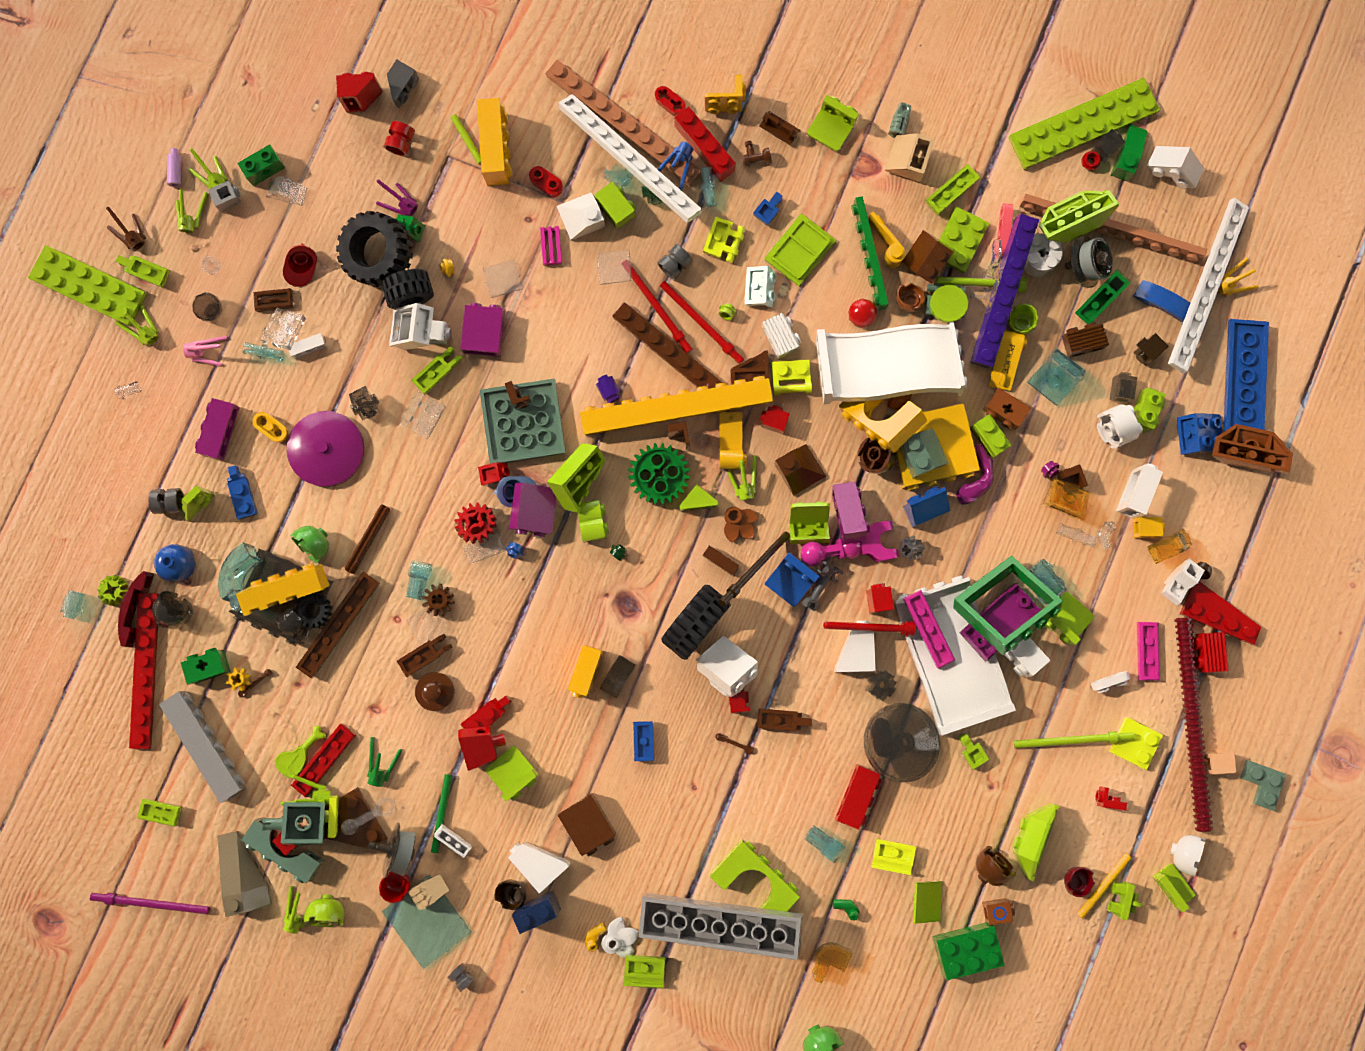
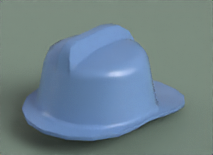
(506, 488)

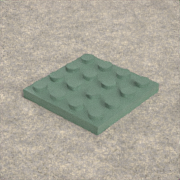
(524, 432)

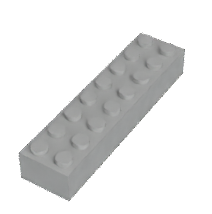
(721, 926)

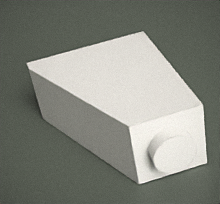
(857, 652)
(537, 864)

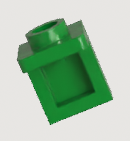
(412, 225)

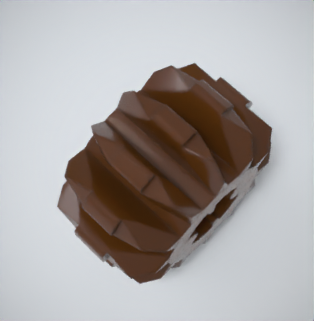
(438, 607)

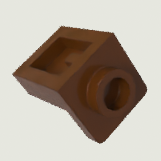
(514, 393)

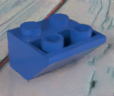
(927, 507)

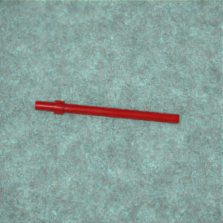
(678, 335)
(726, 346)

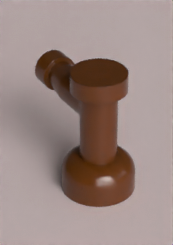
(751, 157)

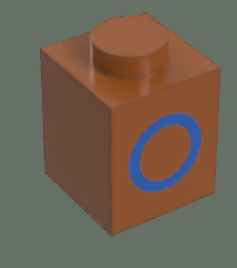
(998, 911)

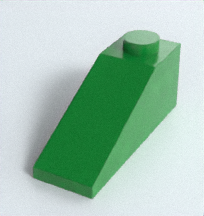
(1129, 153)
(1103, 297)

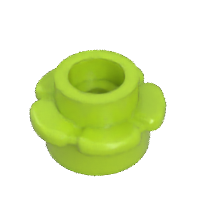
(727, 312)

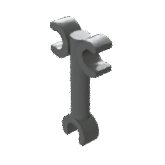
(828, 573)

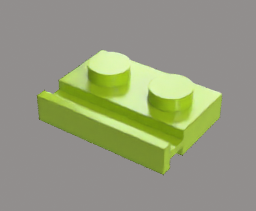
(644, 971)

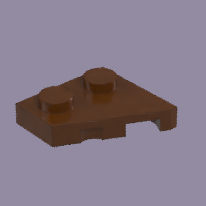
(751, 368)

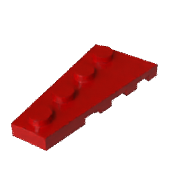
(1215, 612)

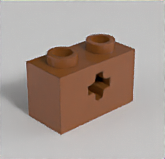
(1016, 409)

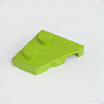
(195, 500)

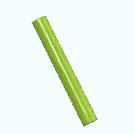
(465, 136)

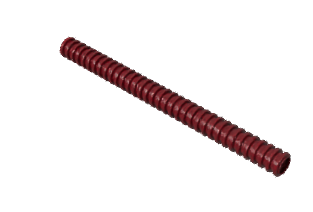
(1193, 724)

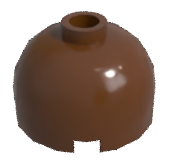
(875, 458)
(994, 868)

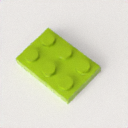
(963, 235)

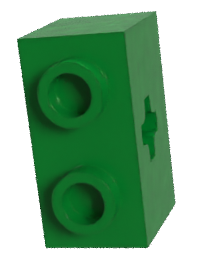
(261, 165)
(194, 670)

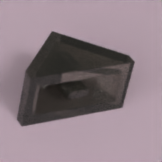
(617, 676)

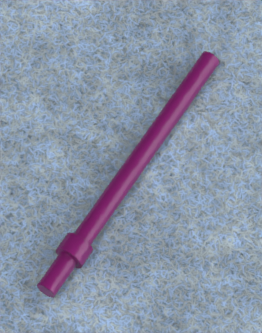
(112, 899)

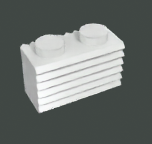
(780, 335)

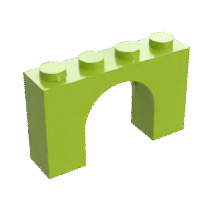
(744, 858)

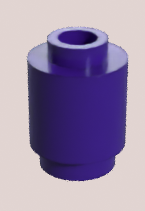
(608, 388)

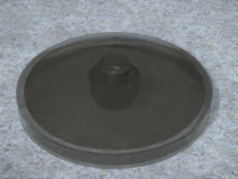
(901, 742)

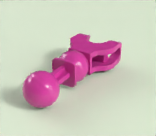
(814, 553)

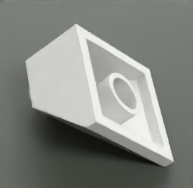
(581, 216)

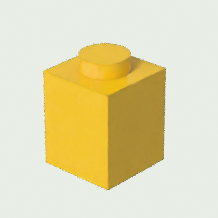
(1148, 527)

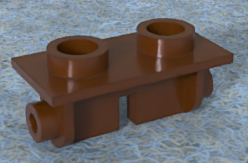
(779, 128)

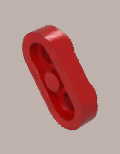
(545, 180)

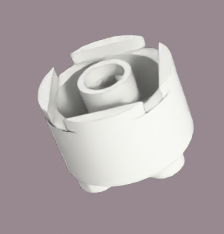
(1051, 255)
(1118, 425)

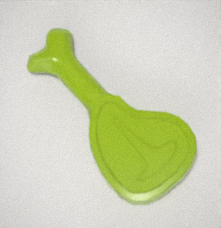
(293, 762)

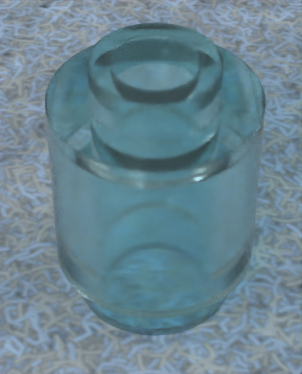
(72, 604)

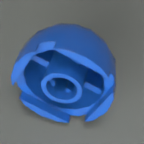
(174, 563)

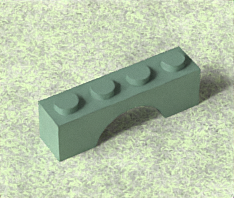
(301, 866)

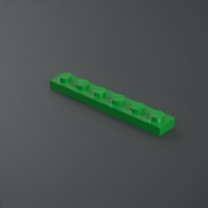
(871, 260)

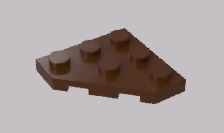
(351, 807)

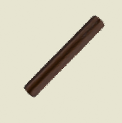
(367, 539)

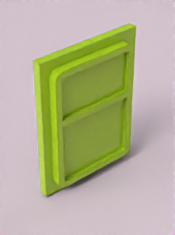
(800, 249)

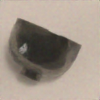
(171, 611)

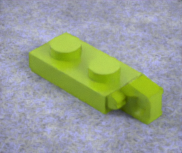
(144, 270)

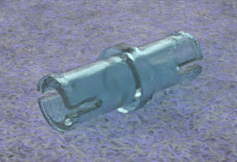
(708, 186)
(263, 351)

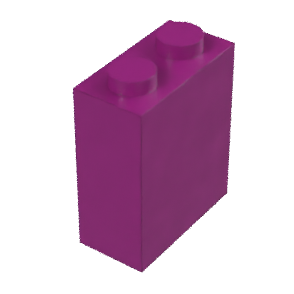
(482, 330)
(532, 509)

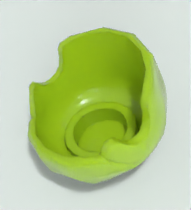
(1023, 319)

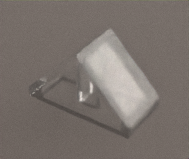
(286, 190)

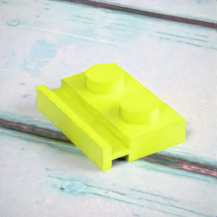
(893, 856)

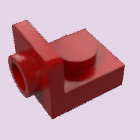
(493, 473)
(1112, 802)

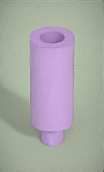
(174, 164)

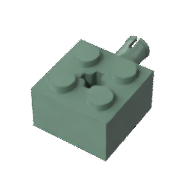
(289, 825)

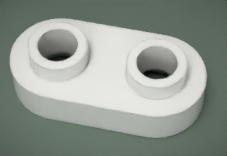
(1102, 685)

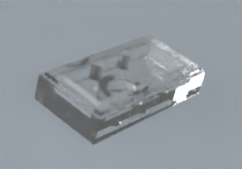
(488, 548)

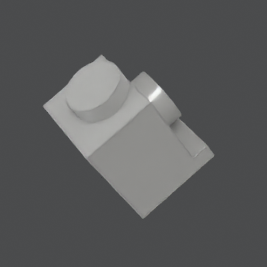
(220, 193)

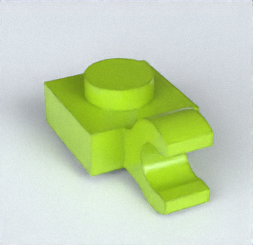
(973, 753)

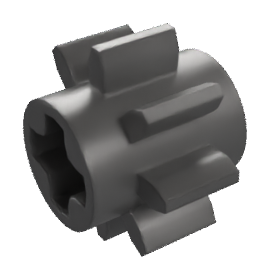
(912, 548)

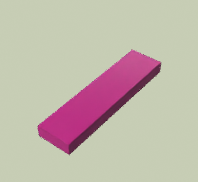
(929, 629)

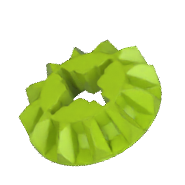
(104, 587)

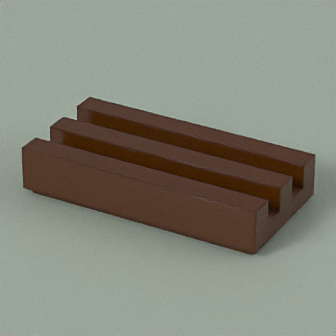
(289, 298)

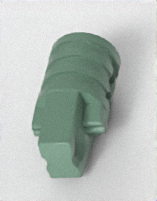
(900, 120)

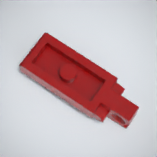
(487, 714)

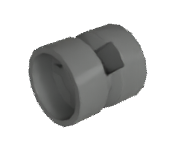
(675, 261)
(163, 501)

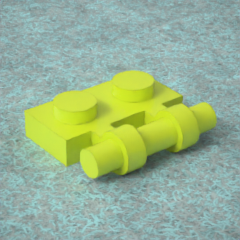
(718, 237)

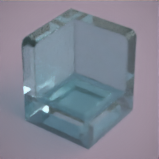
(618, 176)

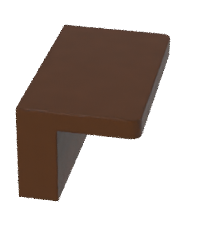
(679, 430)

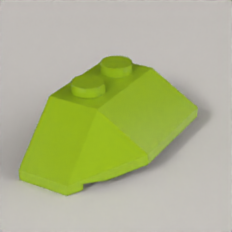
(1077, 215)
(1033, 838)

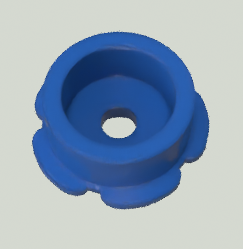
(514, 550)

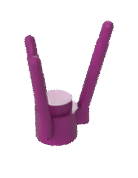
(407, 205)

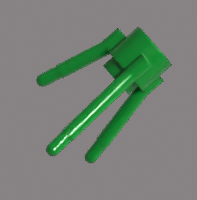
(377, 775)

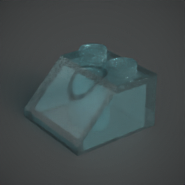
(1056, 376)

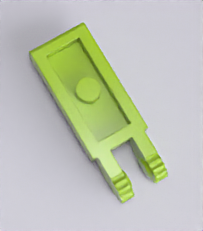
(436, 371)

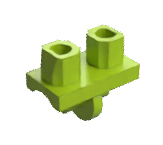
(1127, 902)

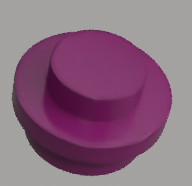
(1050, 469)

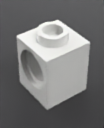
(440, 332)

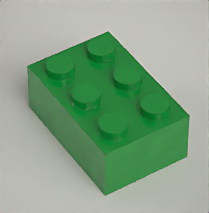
(968, 951)

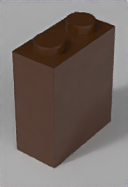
(587, 825)

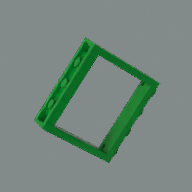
(1024, 632)

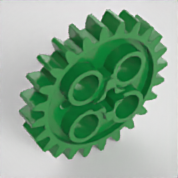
(673, 484)

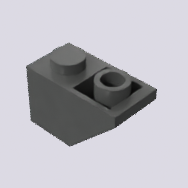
(401, 81)

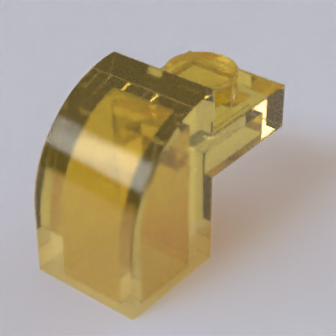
(1170, 546)
(830, 954)

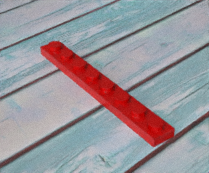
(144, 674)

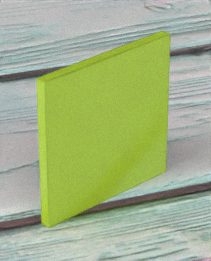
(927, 902)

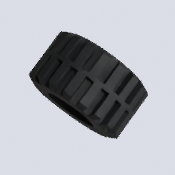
(407, 288)

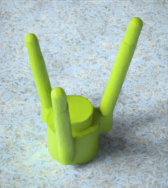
(213, 178)
(185, 222)
(147, 335)
(746, 489)
(321, 795)
(292, 920)

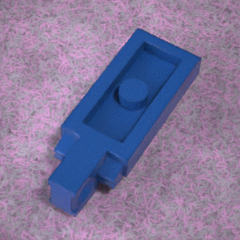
(241, 493)

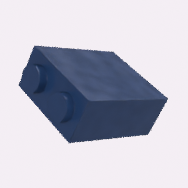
(536, 912)

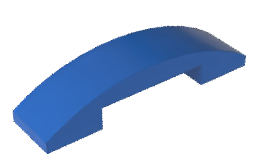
(1163, 299)

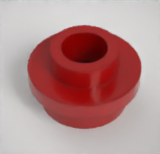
(1094, 156)

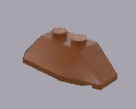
(1252, 449)

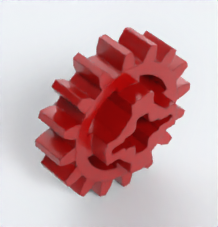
(475, 519)

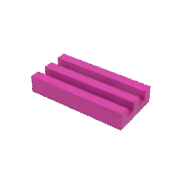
(549, 230)

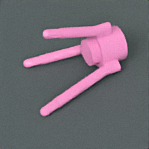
(196, 349)

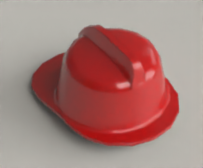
(299, 265)

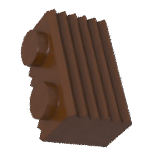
(1085, 340)

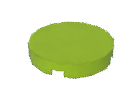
(948, 303)

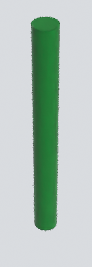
(442, 810)

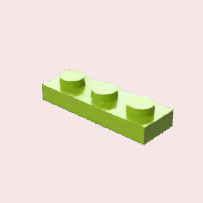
(952, 189)

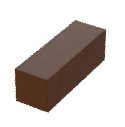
(720, 560)

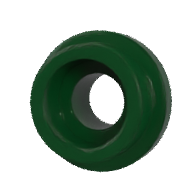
(619, 552)

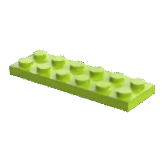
(87, 285)

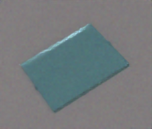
(427, 931)

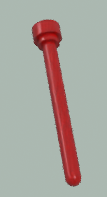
(907, 628)

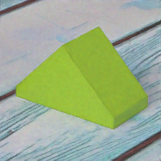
(697, 500)

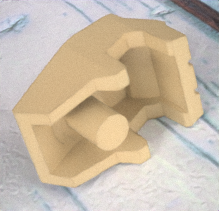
(428, 891)

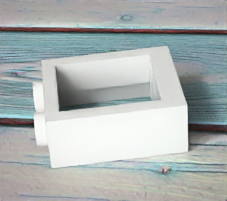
(413, 326)
(1139, 491)

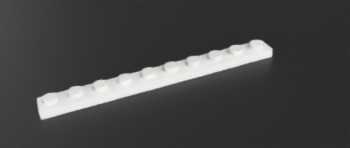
(630, 158)
(1208, 285)

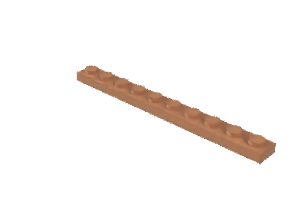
(619, 120)
(1124, 231)

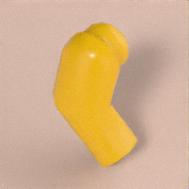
(592, 936)

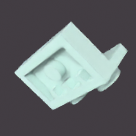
(760, 286)

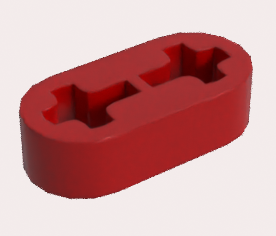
(672, 98)

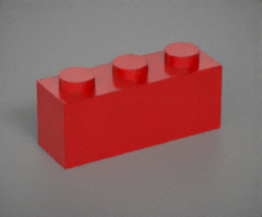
(858, 797)

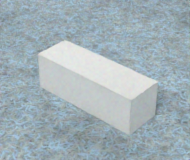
(308, 345)
(452, 840)

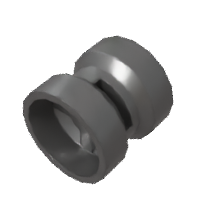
(461, 977)

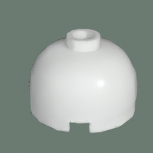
(1188, 853)

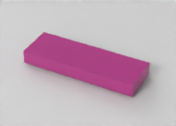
(1148, 650)

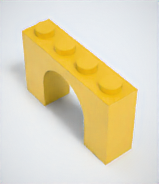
(890, 432)

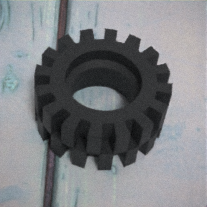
(325, 610)

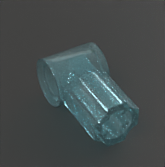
(419, 575)
(827, 845)

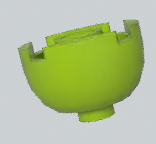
(324, 912)

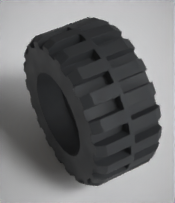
(353, 242)
(695, 622)

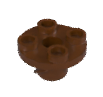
(434, 691)

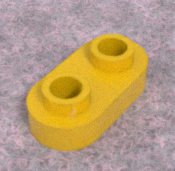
(271, 427)

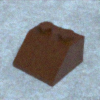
(928, 256)

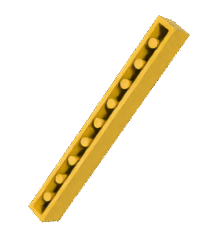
(676, 407)

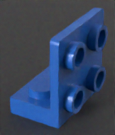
(1198, 432)
(791, 579)

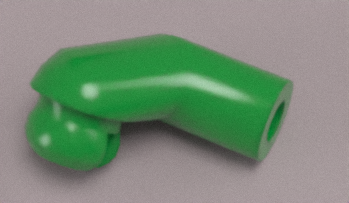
(848, 906)

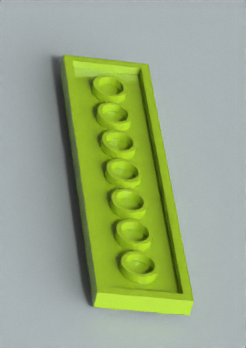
(1083, 123)

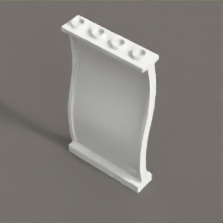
(890, 363)
(966, 688)

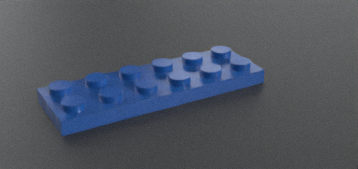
(1246, 373)

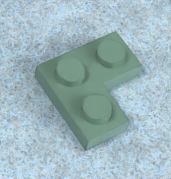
(1268, 782)

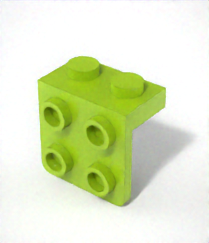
(833, 123)
(809, 523)
(1071, 620)
(512, 773)

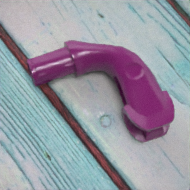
(970, 493)

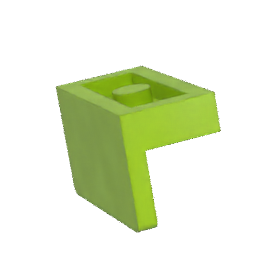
(1174, 887)

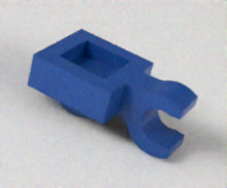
(767, 209)

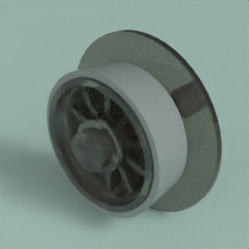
(1090, 260)
(398, 851)

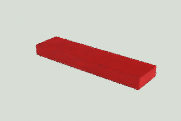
(324, 759)

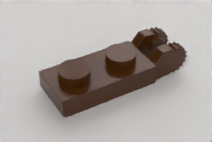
(422, 656)

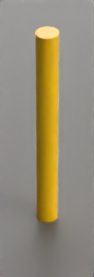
(1104, 885)

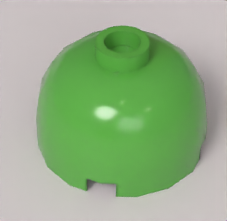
(311, 541)
(822, 1039)

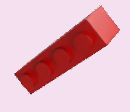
(704, 144)

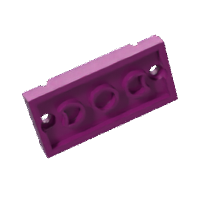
(1005, 616)

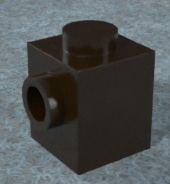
(1150, 349)

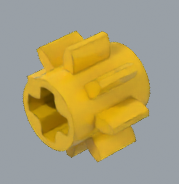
(235, 682)

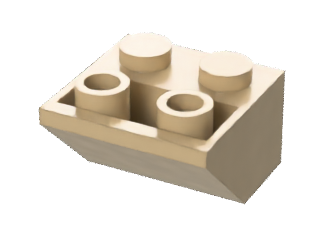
(909, 156)

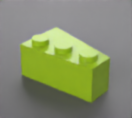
(575, 476)

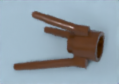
(132, 239)

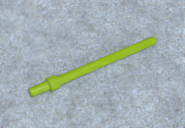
(1111, 737)

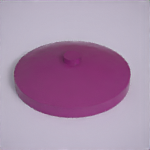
(325, 449)

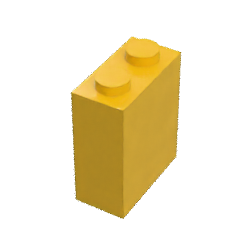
(585, 671)

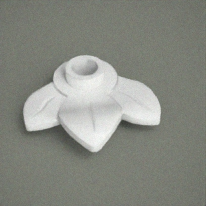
(622, 936)

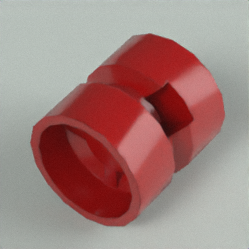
(399, 137)

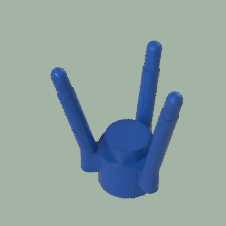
(682, 153)

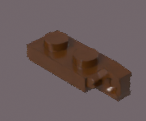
(781, 720)

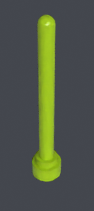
(977, 282)

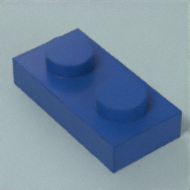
(643, 741)

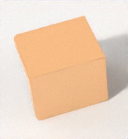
(1220, 763)

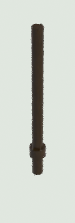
(734, 589)

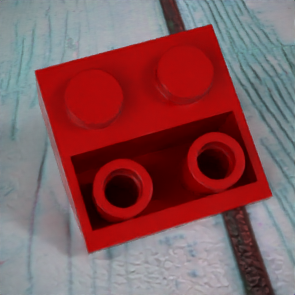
(357, 91)

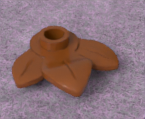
(741, 526)

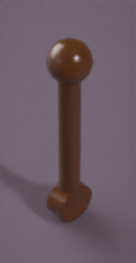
(267, 672)
(749, 749)

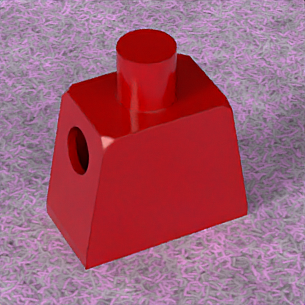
(479, 745)

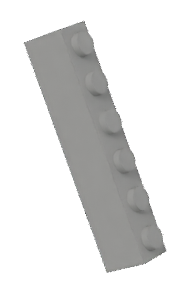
(203, 746)

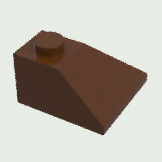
(799, 469)

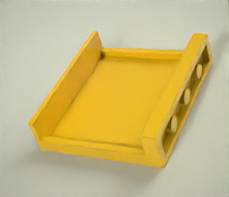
(956, 441)

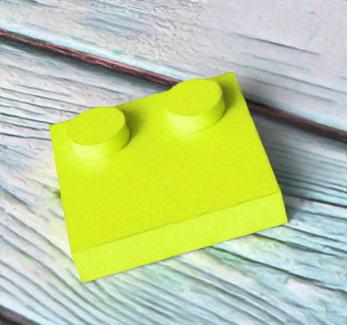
(1142, 748)

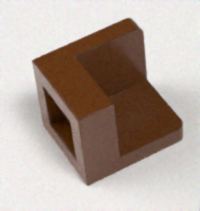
(1074, 476)

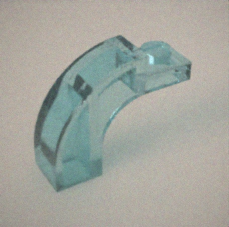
(234, 571)

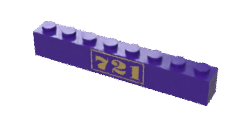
(1004, 291)

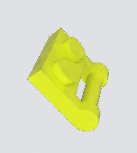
(791, 371)

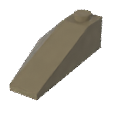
(241, 881)

